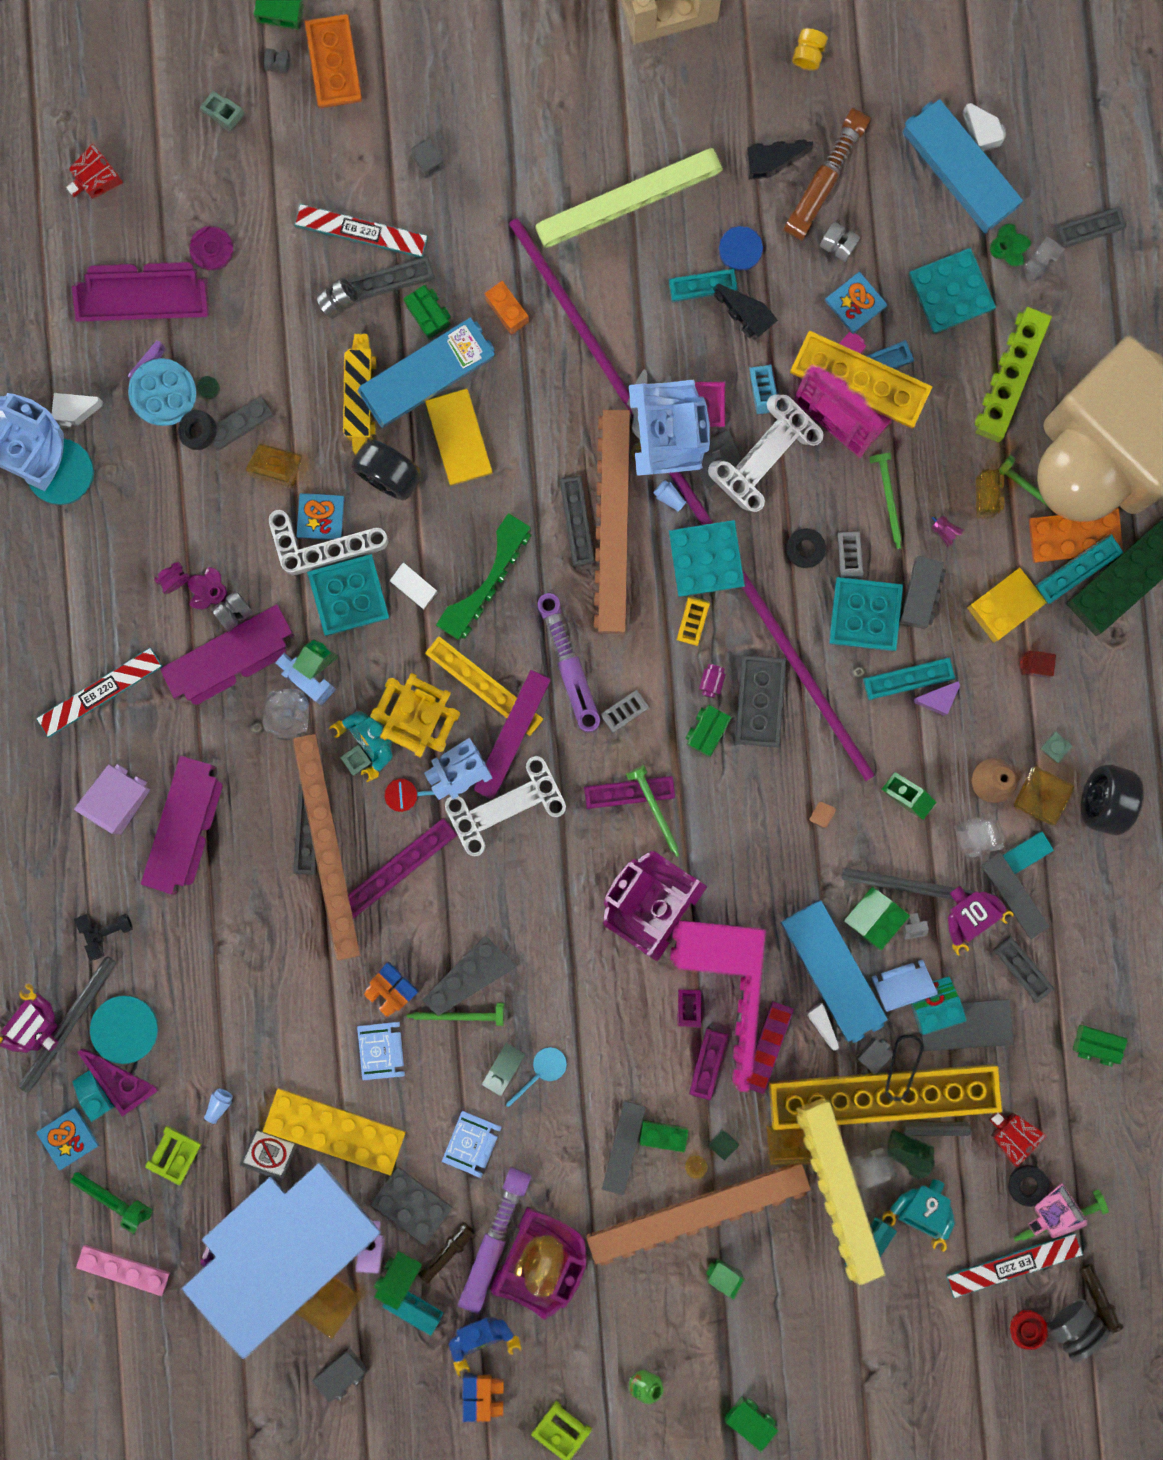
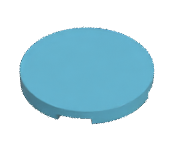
(161, 392)

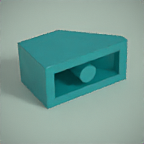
(92, 1096)

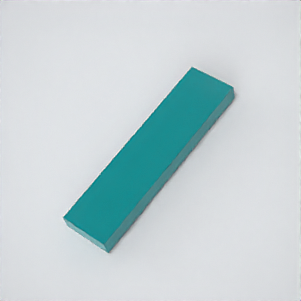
(1079, 568)
(909, 678)

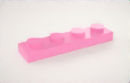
(123, 1270)

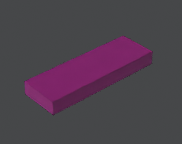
(708, 1064)

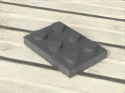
(411, 1205)

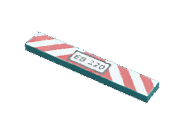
(361, 231)
(99, 692)
(1014, 1265)

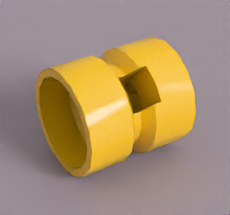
(810, 47)

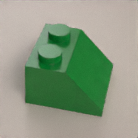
(876, 918)

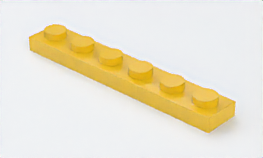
(476, 680)

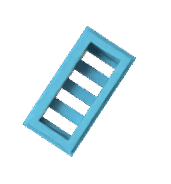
(761, 401)

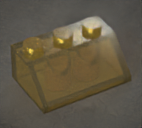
(329, 1307)

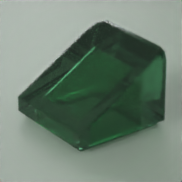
(723, 1144)

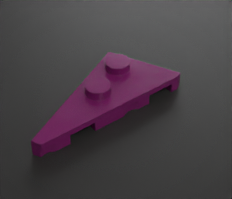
(121, 1086)

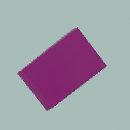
(689, 1008)

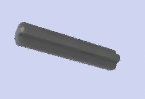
(937, 1128)

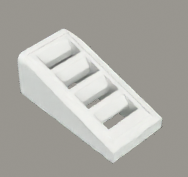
(821, 1021)

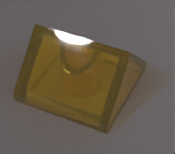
(274, 465)
(787, 1147)

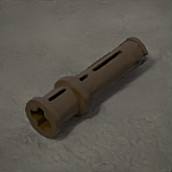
(454, 1245)
(1105, 1309)

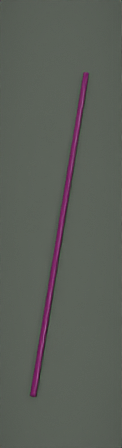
(694, 503)

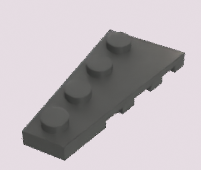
(474, 971)

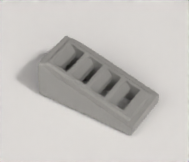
(856, 570)
(609, 722)

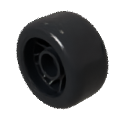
(386, 469)
(1111, 799)

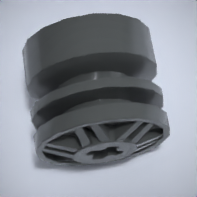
(1078, 1330)

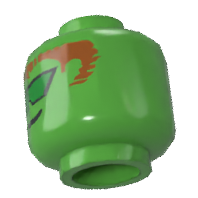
(646, 1387)

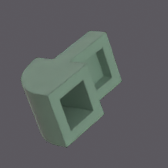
(222, 111)
(503, 1069)

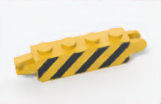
(358, 370)

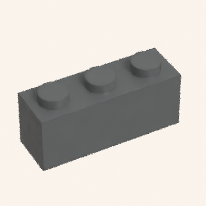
(922, 592)

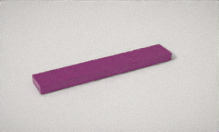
(513, 732)
(400, 866)

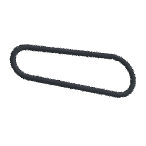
(892, 1065)

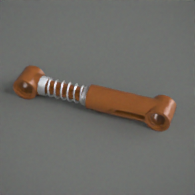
(826, 176)

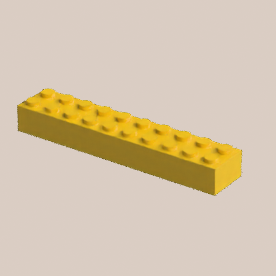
(864, 1100)

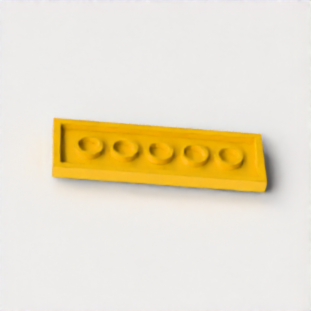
(883, 387)
(334, 1131)

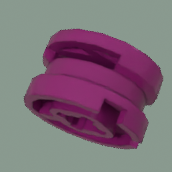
(172, 578)

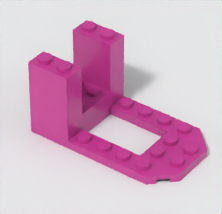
(839, 408)
(727, 951)

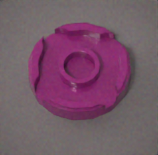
(211, 248)

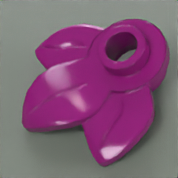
(204, 587)

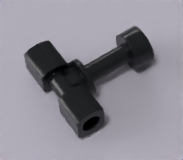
(94, 934)

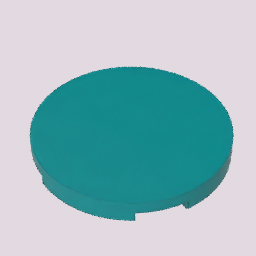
(72, 477)
(124, 1029)

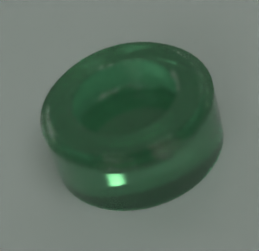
(208, 387)

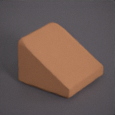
(822, 815)

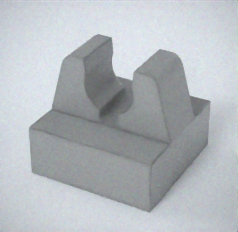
(915, 927)

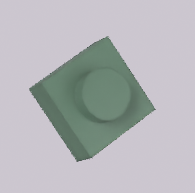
(1056, 747)
(356, 760)

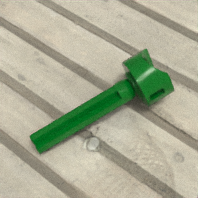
(132, 1214)

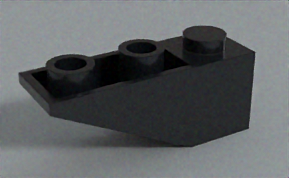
(768, 160)
(751, 313)

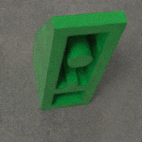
(314, 659)

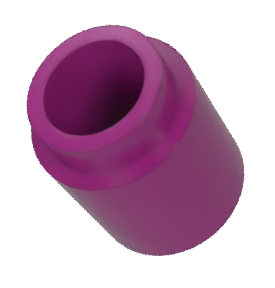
(712, 681)

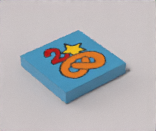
(856, 302)
(320, 516)
(67, 1138)

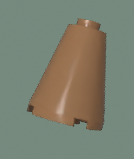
(994, 780)

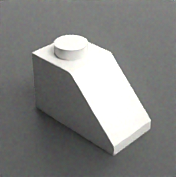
(984, 127)
(73, 409)

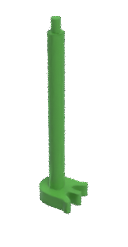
(882, 459)
(1006, 470)
(639, 775)
(498, 1016)
(1100, 1205)

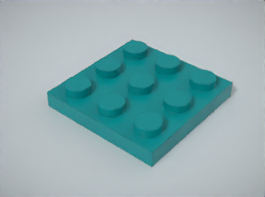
(952, 291)
(706, 558)
(348, 595)
(865, 614)

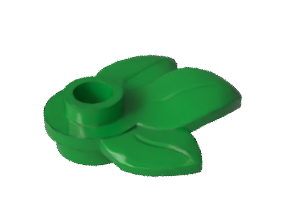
(1012, 243)

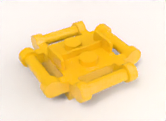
(415, 715)

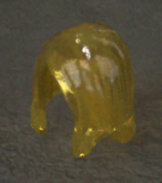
(541, 1264)

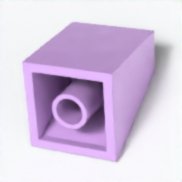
(113, 799)

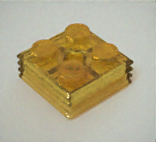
(988, 494)
(1030, 800)

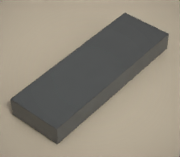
(1090, 227)
(1023, 969)

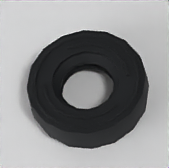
(186, 425)
(818, 542)
(1016, 1179)

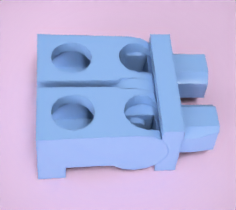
(317, 691)
(457, 770)

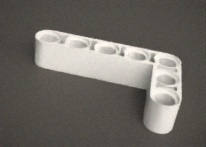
(322, 549)

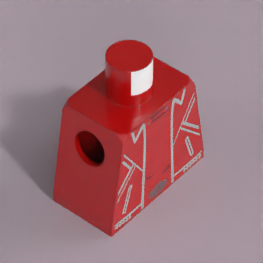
(92, 174)
(1015, 1136)

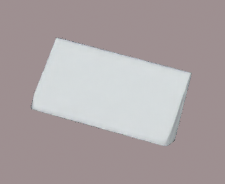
(413, 586)

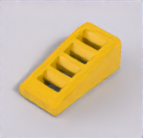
(698, 602)

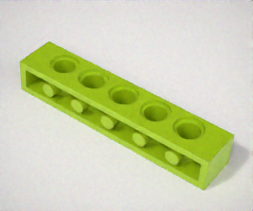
(996, 428)

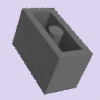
(339, 1375)

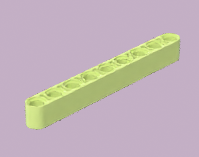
(628, 197)

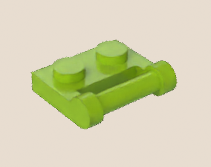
(180, 1158)
(557, 1438)

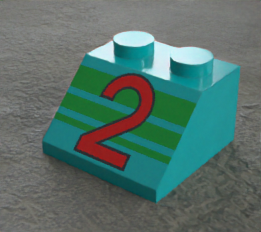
(939, 1010)

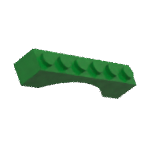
(459, 616)

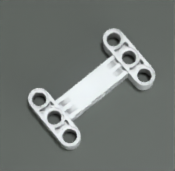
(766, 452)
(505, 806)

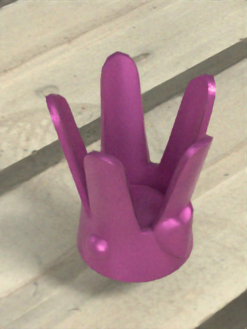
(946, 529)

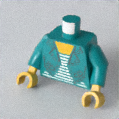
(367, 734)

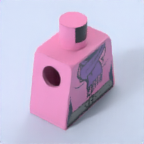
(1057, 1214)

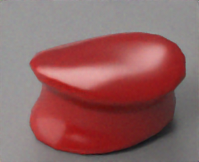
(1028, 1330)

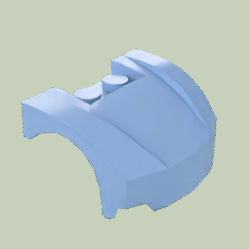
(671, 427)
(29, 440)

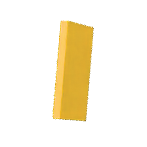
(458, 437)

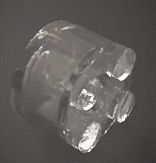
(286, 713)
(979, 835)
(872, 1169)

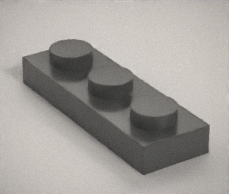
(241, 423)

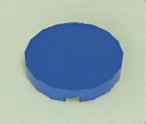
(740, 248)

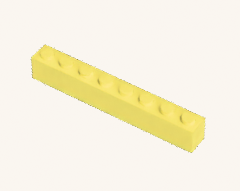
(840, 1191)

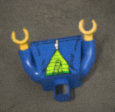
(478, 1336)

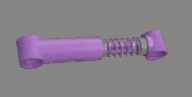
(569, 664)
(493, 1243)

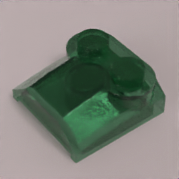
(911, 1153)

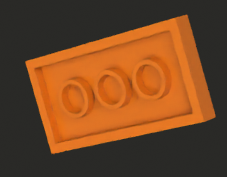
(333, 61)
(1063, 539)

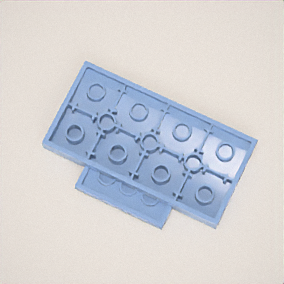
(277, 1255)

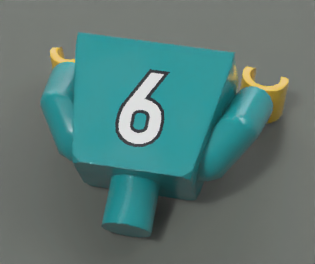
(925, 1211)

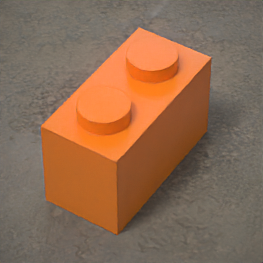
(506, 307)

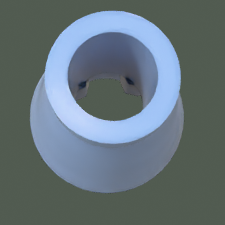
(669, 495)
(218, 1104)

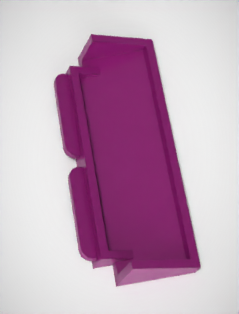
(130, 294)
(217, 662)
(178, 837)

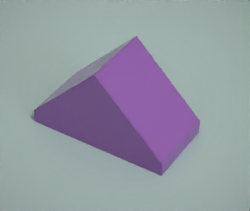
(940, 699)

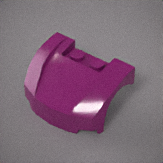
(649, 902)
(513, 1288)

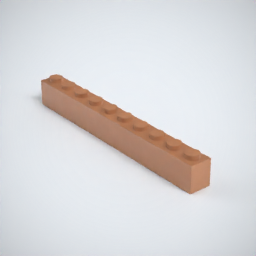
(614, 519)
(325, 847)
(697, 1213)

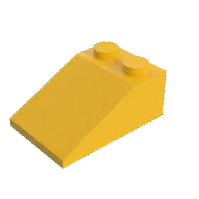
(1006, 605)

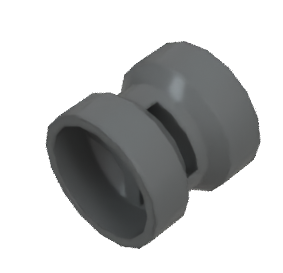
(277, 60)

